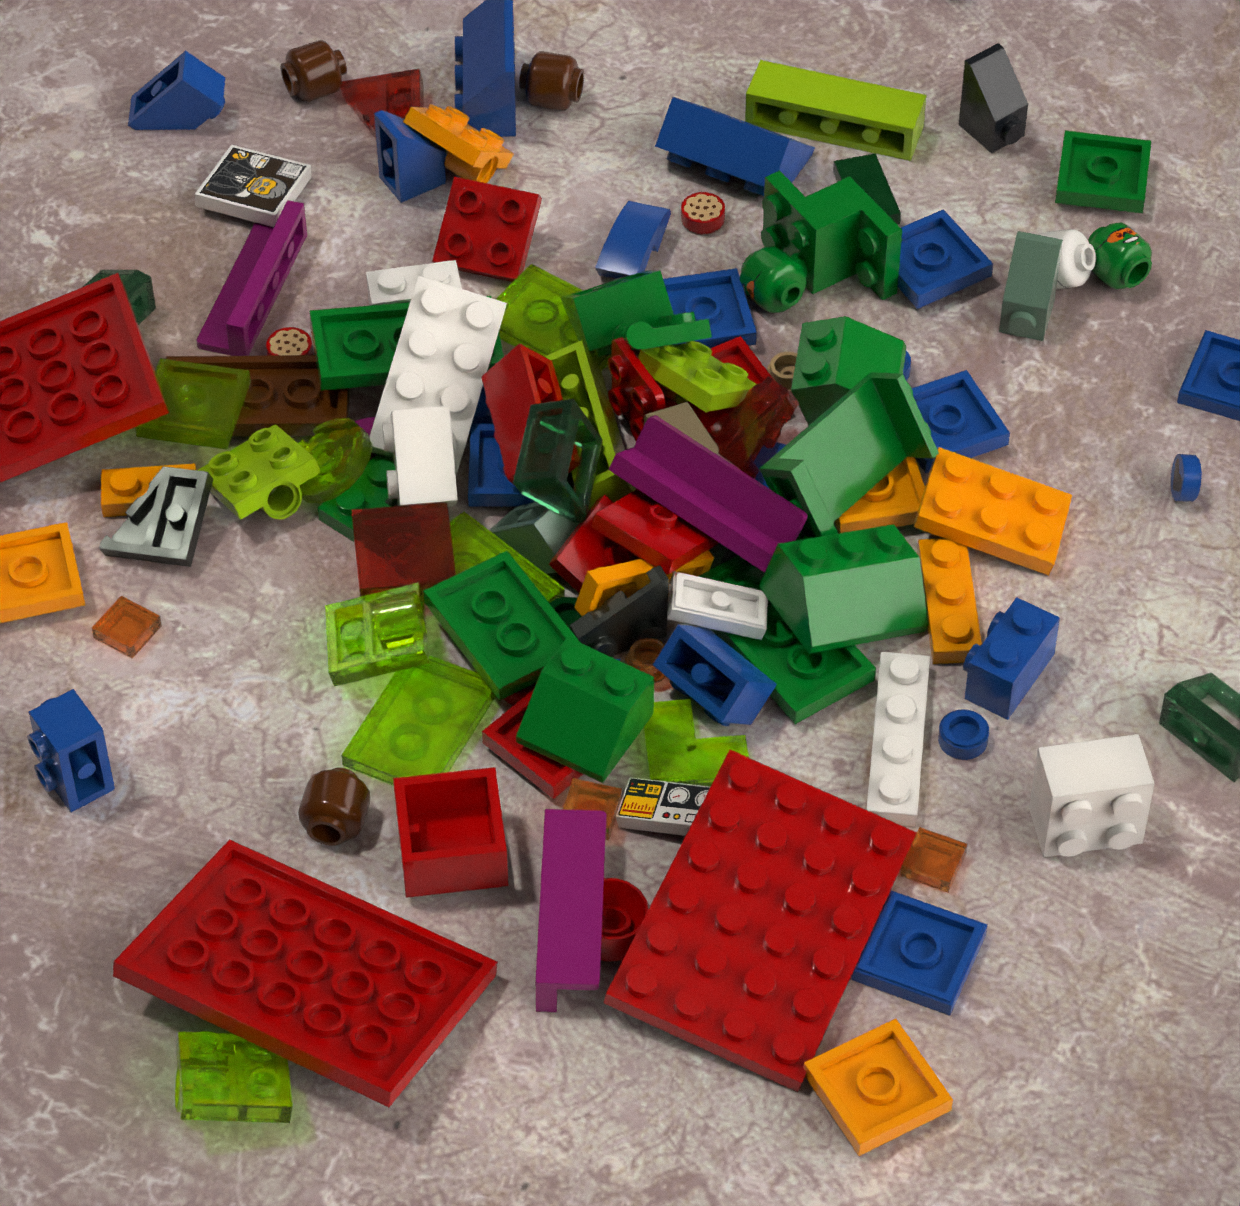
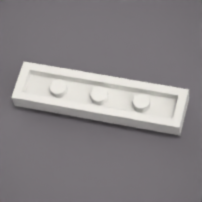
(898, 737)

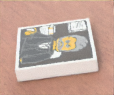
(252, 185)

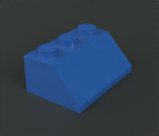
(487, 68)
(729, 145)

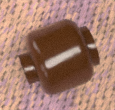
(313, 70)
(552, 80)
(334, 806)

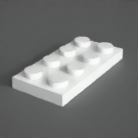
(441, 358)

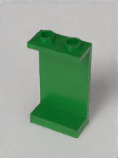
(849, 450)

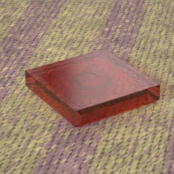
(402, 546)

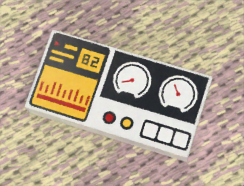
(660, 806)

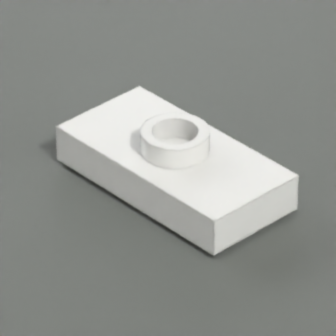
(717, 605)

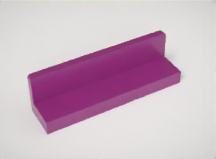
(254, 284)
(709, 492)
(570, 904)

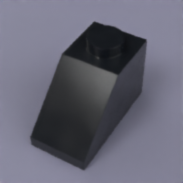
(992, 100)

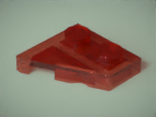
(753, 424)

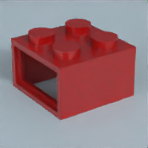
(451, 832)

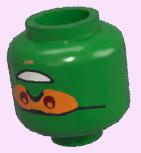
(1121, 256)
(773, 279)

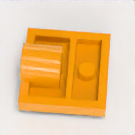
(471, 152)

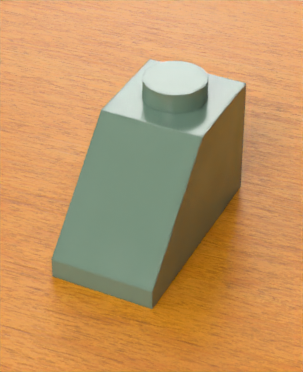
(1030, 286)
(535, 533)

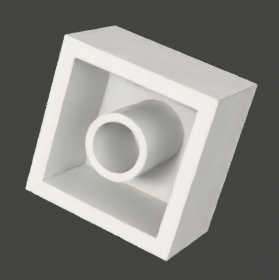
(1091, 795)

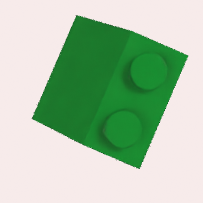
(602, 308)
(836, 357)
(586, 709)

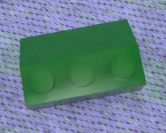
(847, 588)

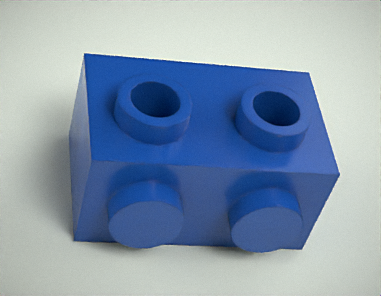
(1010, 657)
(714, 675)
(70, 751)

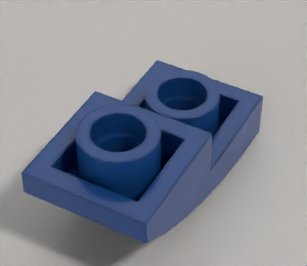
(632, 240)

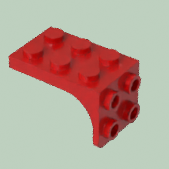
(637, 393)

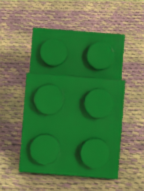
(833, 234)

